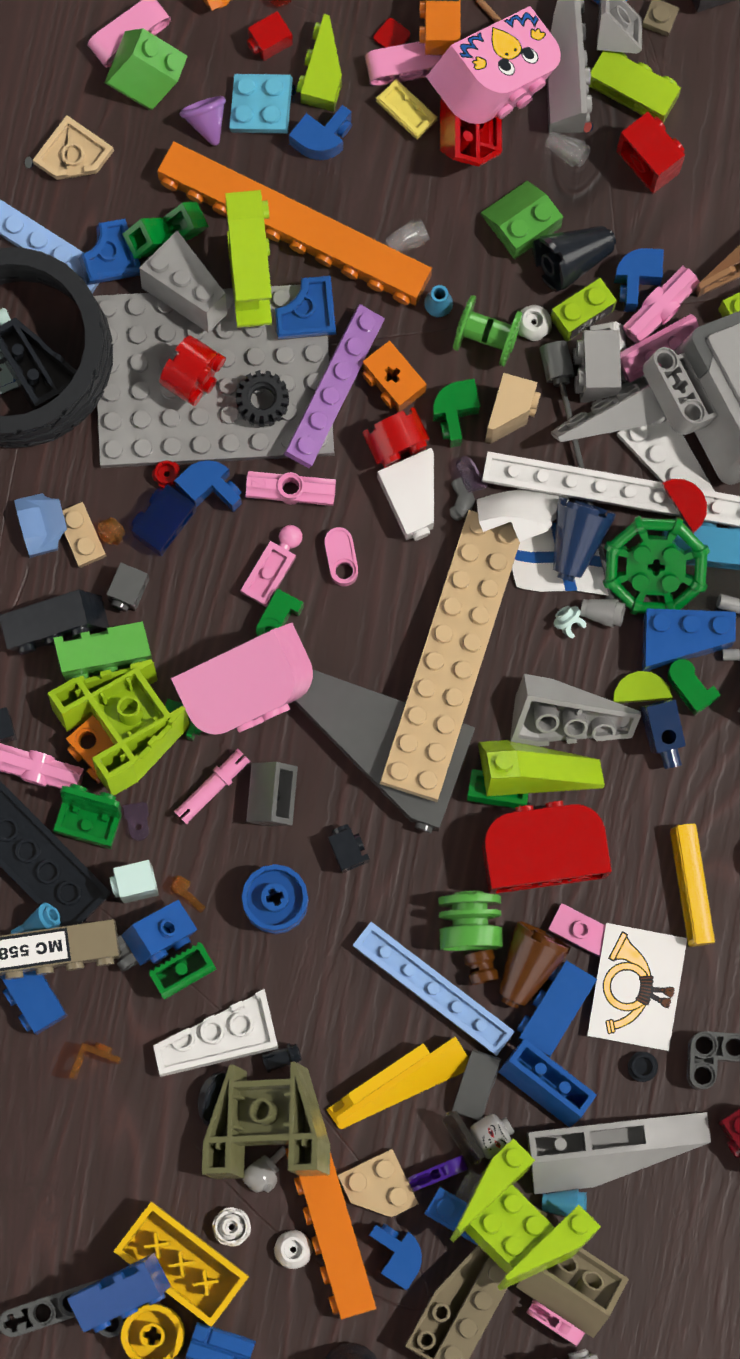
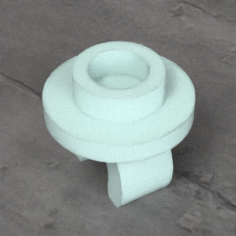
(566, 617)

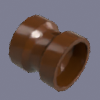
(481, 967)

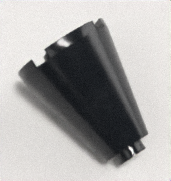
(571, 254)

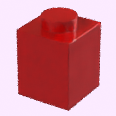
(269, 36)

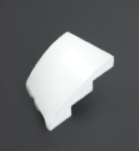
(526, 510)

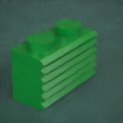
(182, 970)

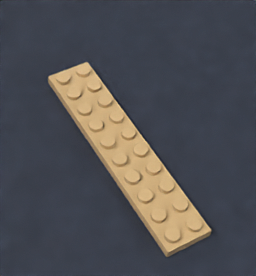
(451, 659)

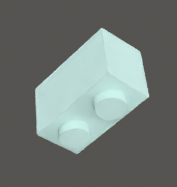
(134, 882)

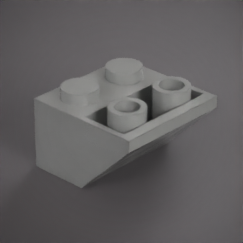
(598, 365)

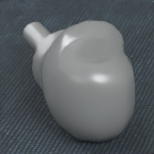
(262, 1173)

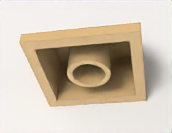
(512, 407)

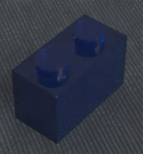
(163, 519)

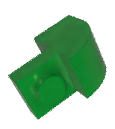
(452, 402)

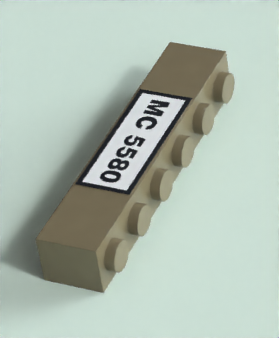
(59, 947)

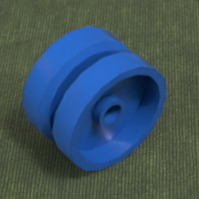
(272, 881)

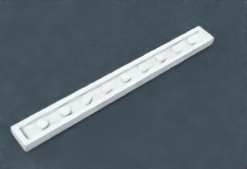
(600, 487)

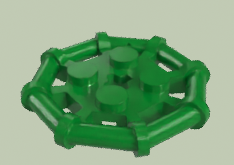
(644, 553)

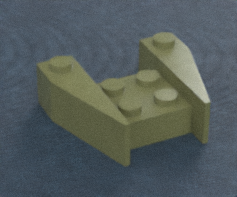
(266, 1115)

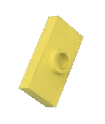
(406, 109)

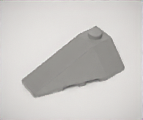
(630, 409)
(559, 712)

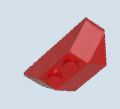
(467, 141)

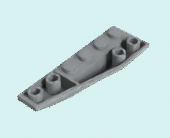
(569, 83)
(607, 1151)

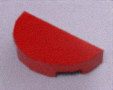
(688, 501)

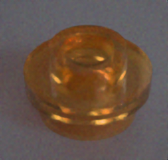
(111, 531)

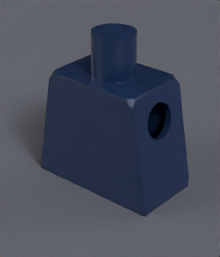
(658, 718)

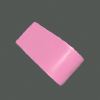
(145, 14)
(400, 63)

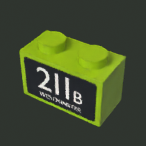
(583, 309)

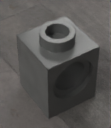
(127, 588)

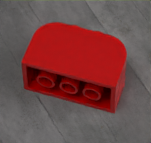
(545, 848)

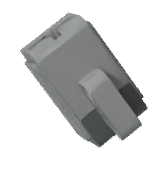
(702, 390)

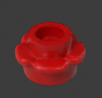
(166, 466)

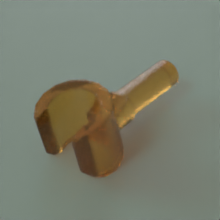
(180, 887)

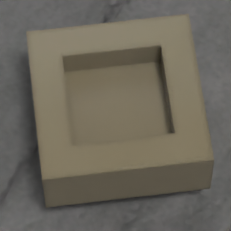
(660, 17)

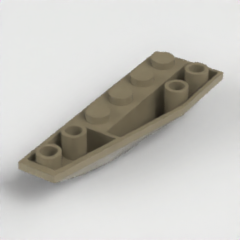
(460, 1309)

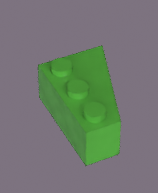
(103, 651)

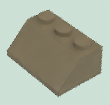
(578, 1290)

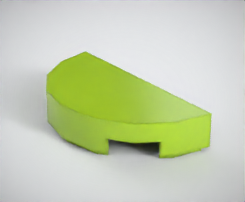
(641, 687)

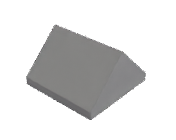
(618, 27)

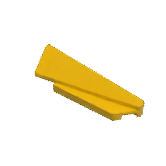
(400, 1081)

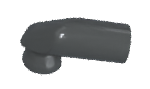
(464, 501)

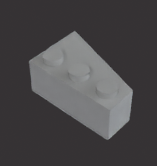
(184, 283)

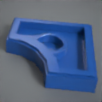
(111, 255)
(309, 312)

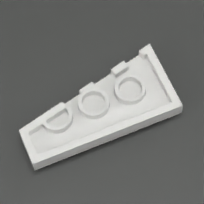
(665, 453)
(222, 1037)

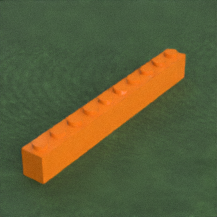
(299, 226)

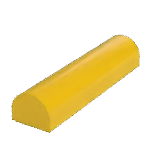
(692, 885)

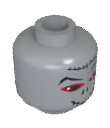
(491, 1134)

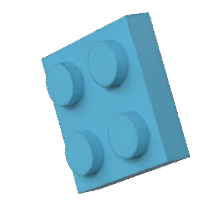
(261, 103)

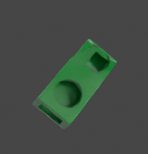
(278, 612)
(689, 688)

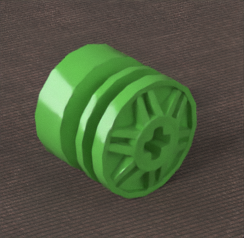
(470, 922)

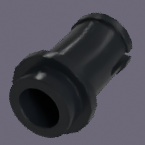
(281, 1057)

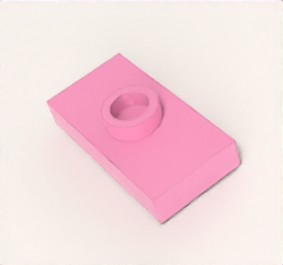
(578, 929)

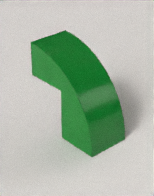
(151, 233)

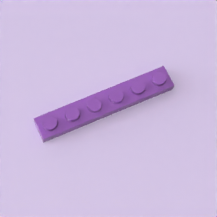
(334, 386)

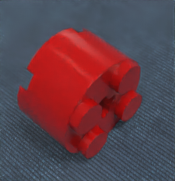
(191, 370)
(396, 437)

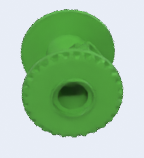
(487, 330)

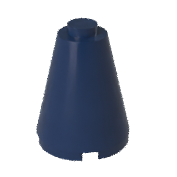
(578, 536)

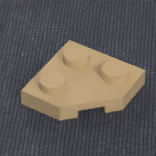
(72, 151)
(379, 1185)

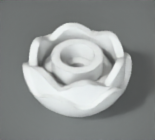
(535, 331)
(238, 1234)
(300, 1242)

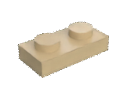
(82, 535)

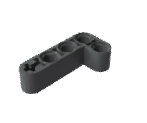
(709, 1061)
(58, 1314)

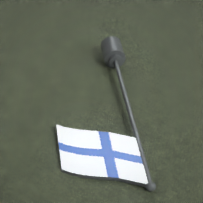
(535, 555)

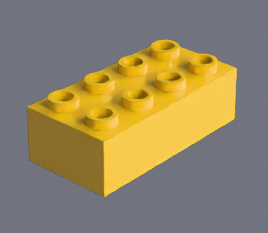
(196, 1271)

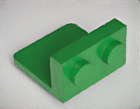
(88, 816)

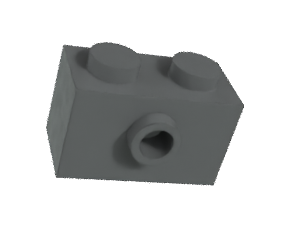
(272, 794)

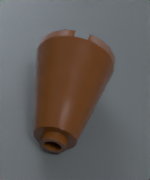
(529, 963)

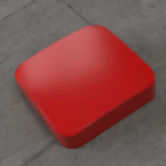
(391, 34)

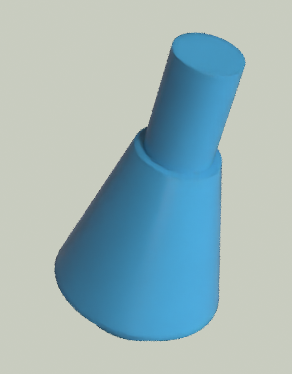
(42, 918)

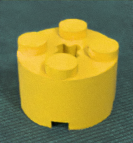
(167, 1324)

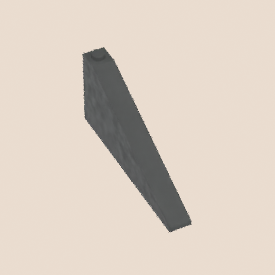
(364, 730)

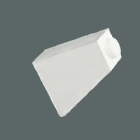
(411, 493)

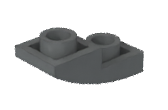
(477, 1085)

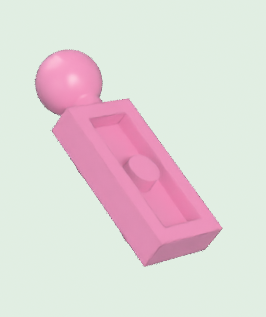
(272, 566)

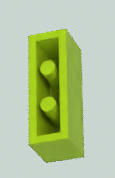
(634, 85)

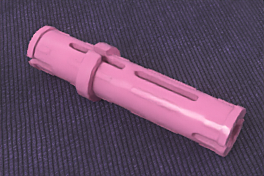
(220, 778)

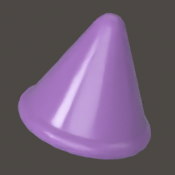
(206, 118)

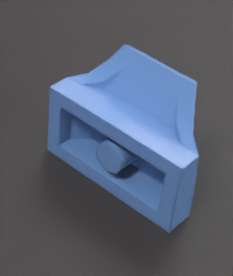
(40, 523)

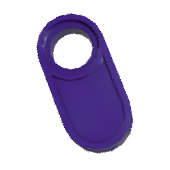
(437, 1173)

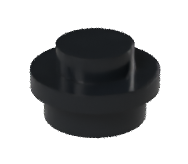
(642, 1066)

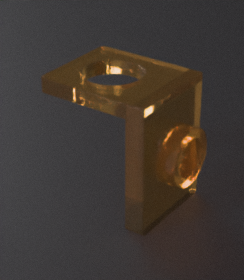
(100, 1050)

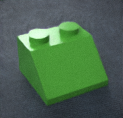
(145, 67)
(522, 218)

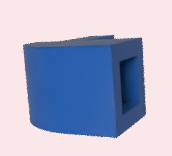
(321, 141)
(638, 268)
(207, 477)
(407, 1255)

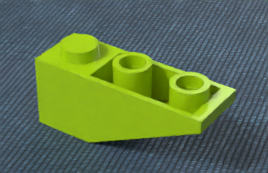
(323, 76)

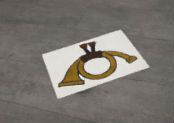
(637, 987)

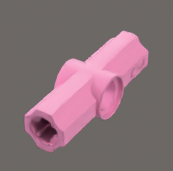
(661, 305)
(270, 487)
(38, 768)

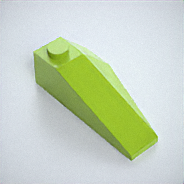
(527, 768)

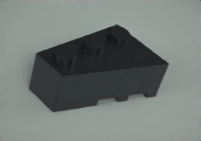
(33, 364)
(52, 618)

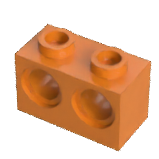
(103, 742)

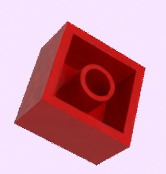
(651, 152)

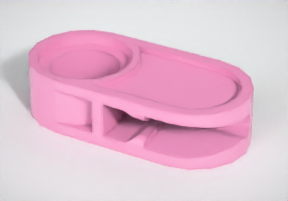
(340, 551)
(555, 1323)

